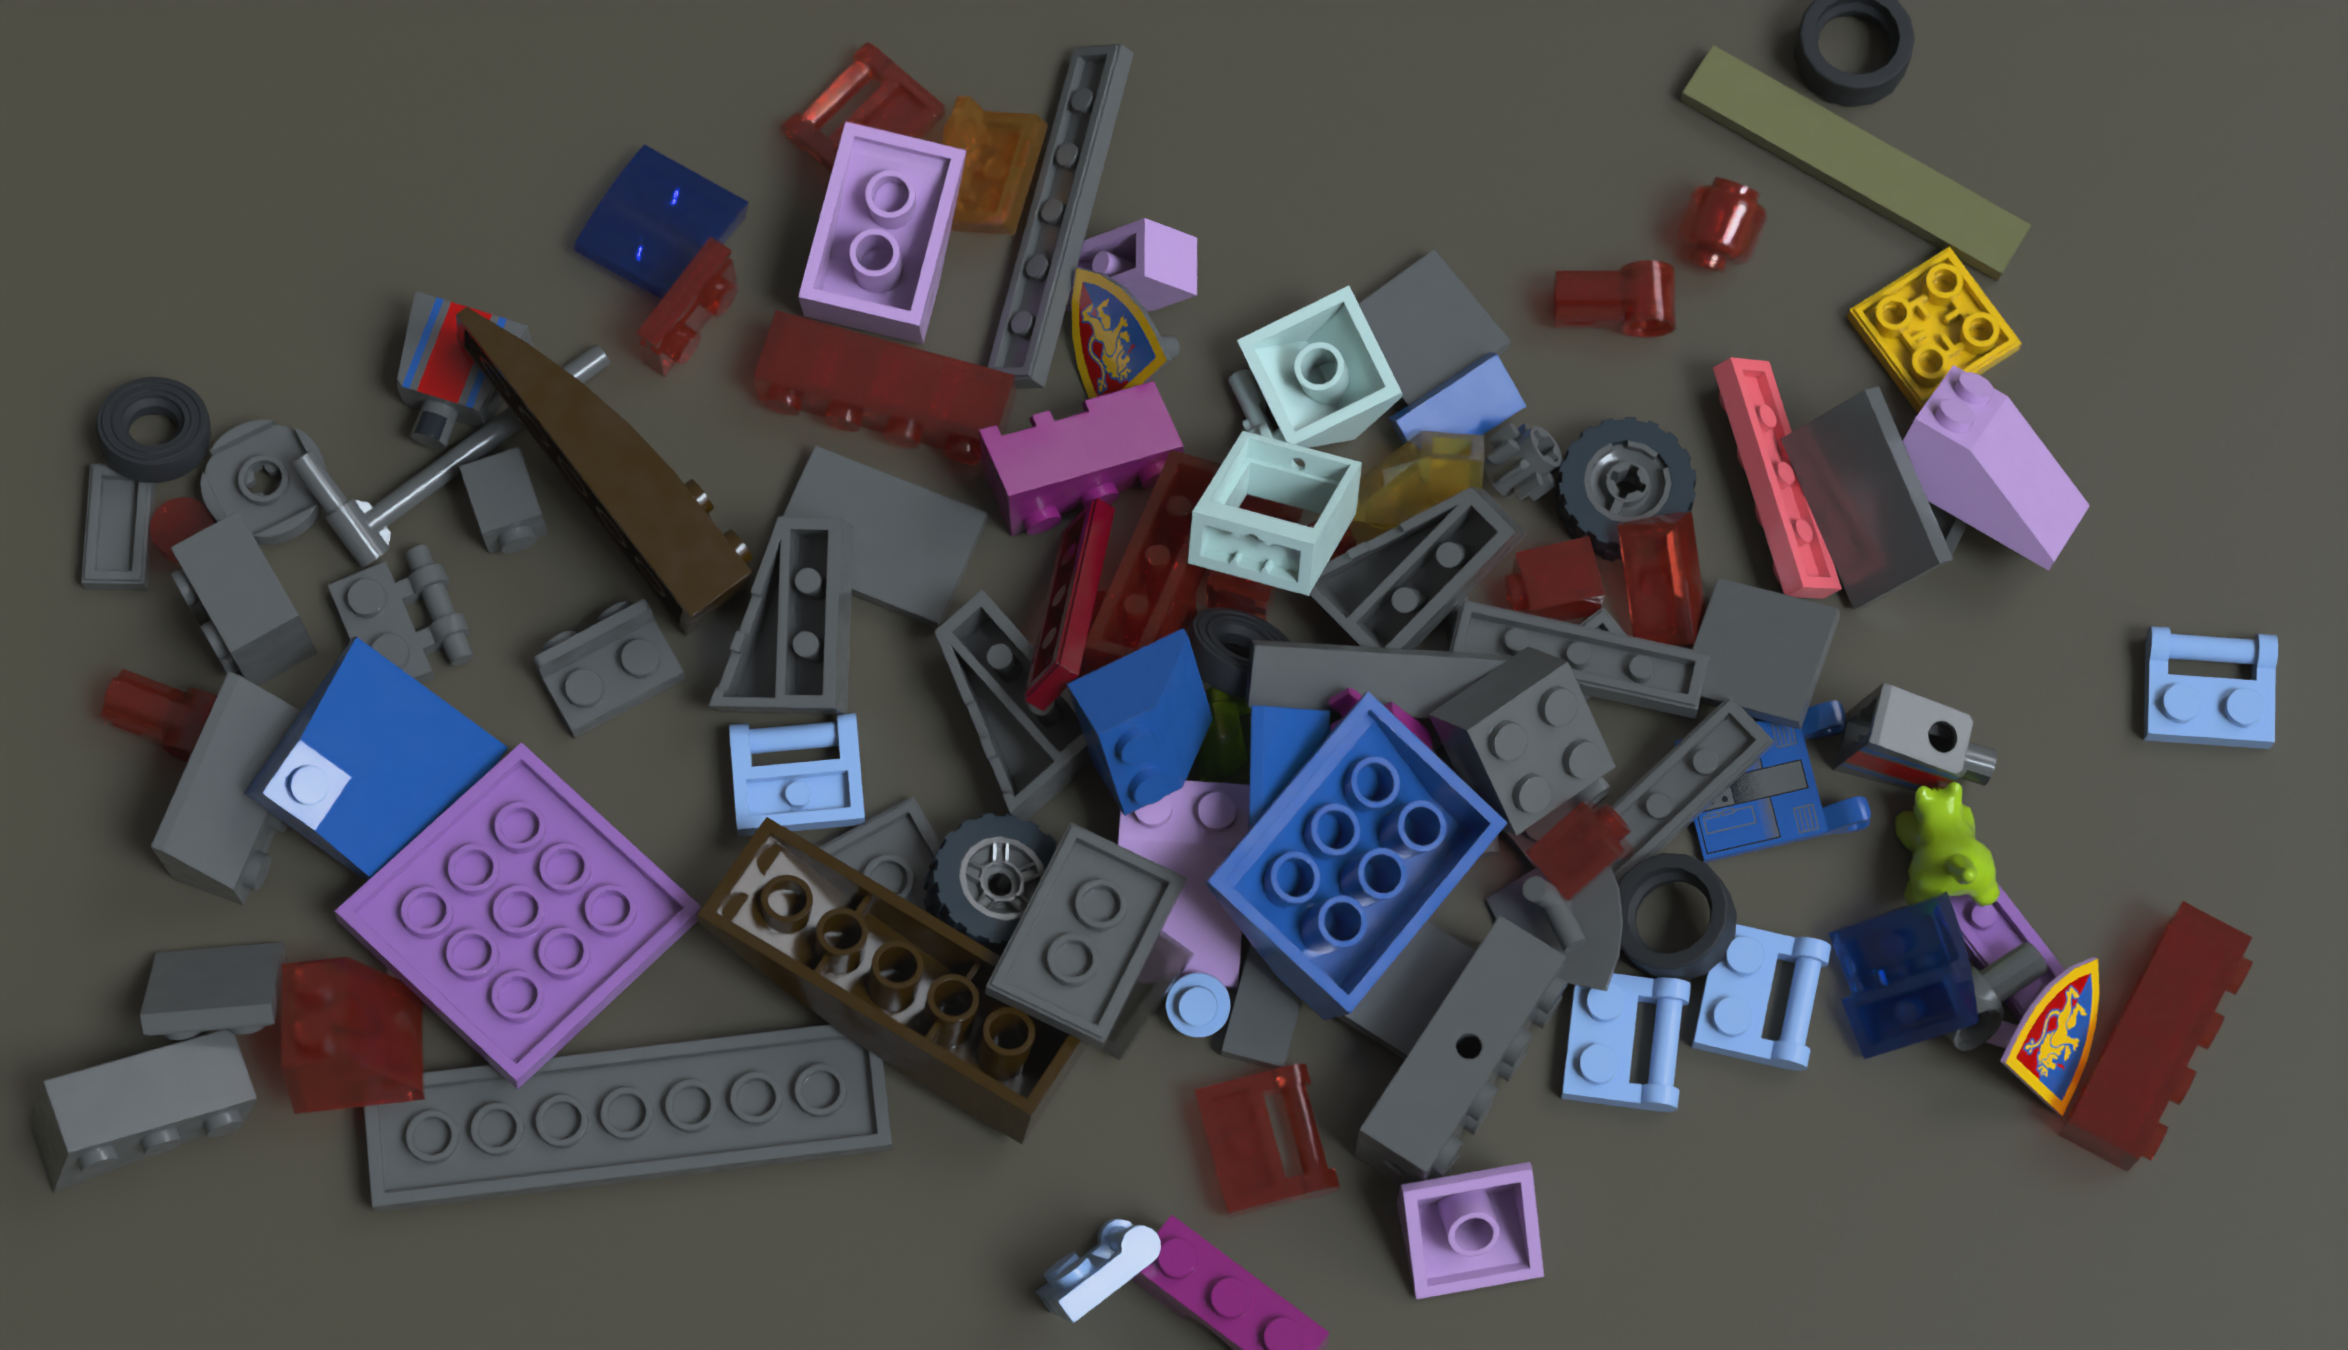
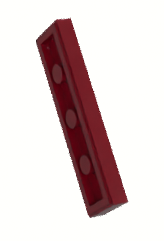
(1069, 604)

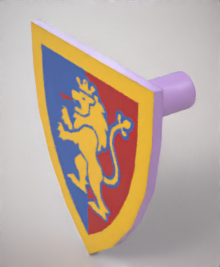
(2054, 1035)

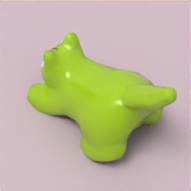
(1945, 848)

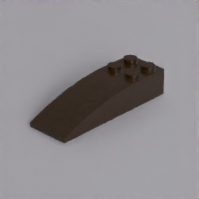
(617, 476)
(888, 978)

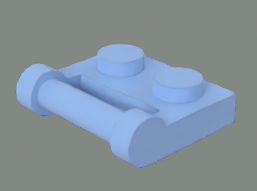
(2210, 707)
(798, 793)
(1739, 993)
(1603, 1040)
(1083, 1282)

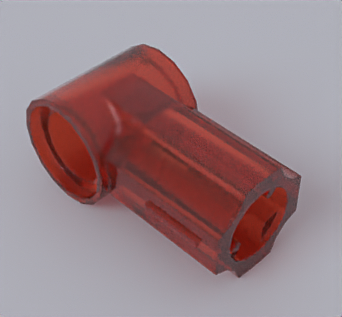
(1634, 299)
(157, 712)

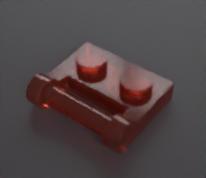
(895, 106)
(1246, 1146)

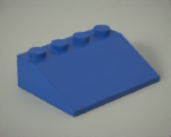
(1352, 858)

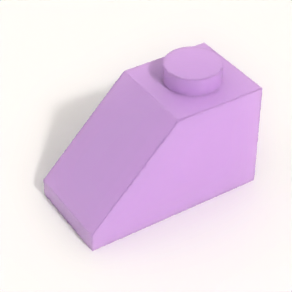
(1146, 259)

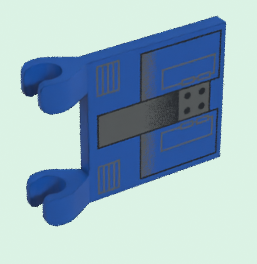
(1778, 795)

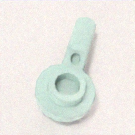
(1253, 405)

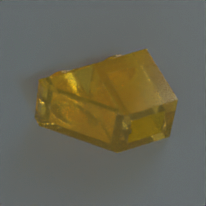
(1419, 477)

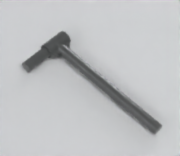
(365, 526)

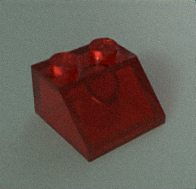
(349, 1036)

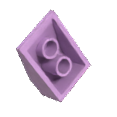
(882, 233)
(1992, 468)
(1192, 836)

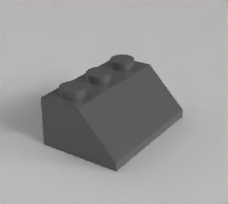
(211, 829)

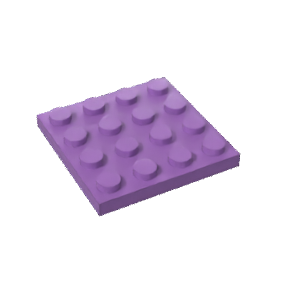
(519, 915)

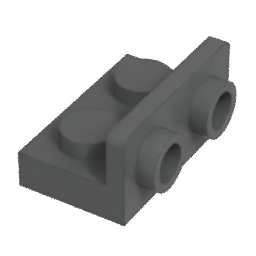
(608, 666)

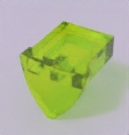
(1223, 745)

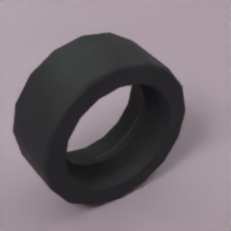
(1846, 87)
(1709, 949)

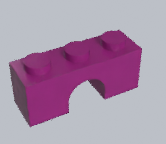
(1223, 1296)

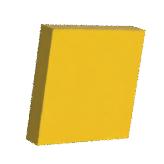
(1931, 323)

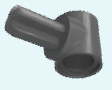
(1993, 987)

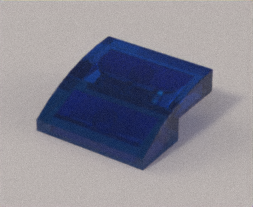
(658, 221)
(1906, 975)

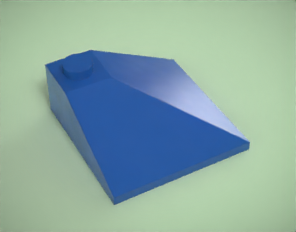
(371, 761)

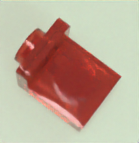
(1581, 847)

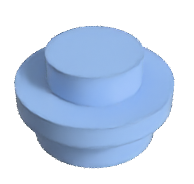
(1198, 1004)

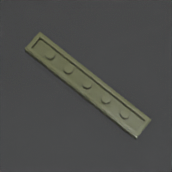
(1855, 162)

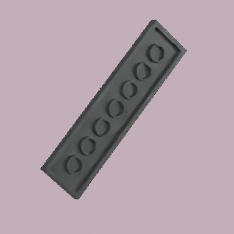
(630, 1117)

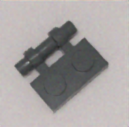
(377, 614)

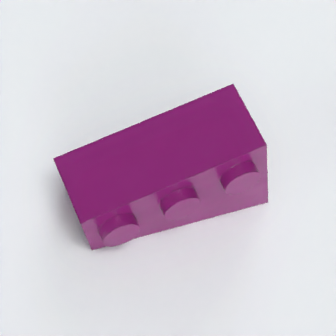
(1074, 460)

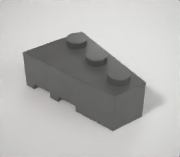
(1418, 572)
(797, 625)
(1028, 748)
(140, 1107)

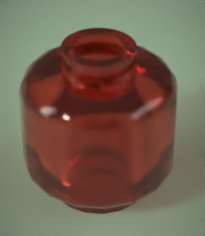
(1722, 224)

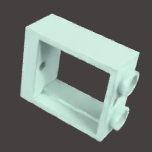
(1262, 545)

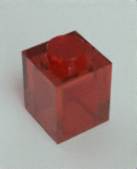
(1556, 581)

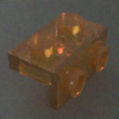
(997, 165)

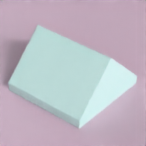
(1322, 371)

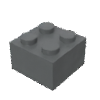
(240, 601)
(1524, 738)

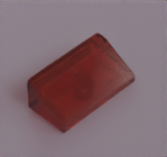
(1663, 578)

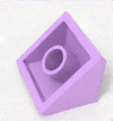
(1471, 1230)

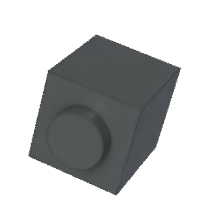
(504, 502)

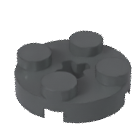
(231, 473)

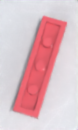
(1758, 424)

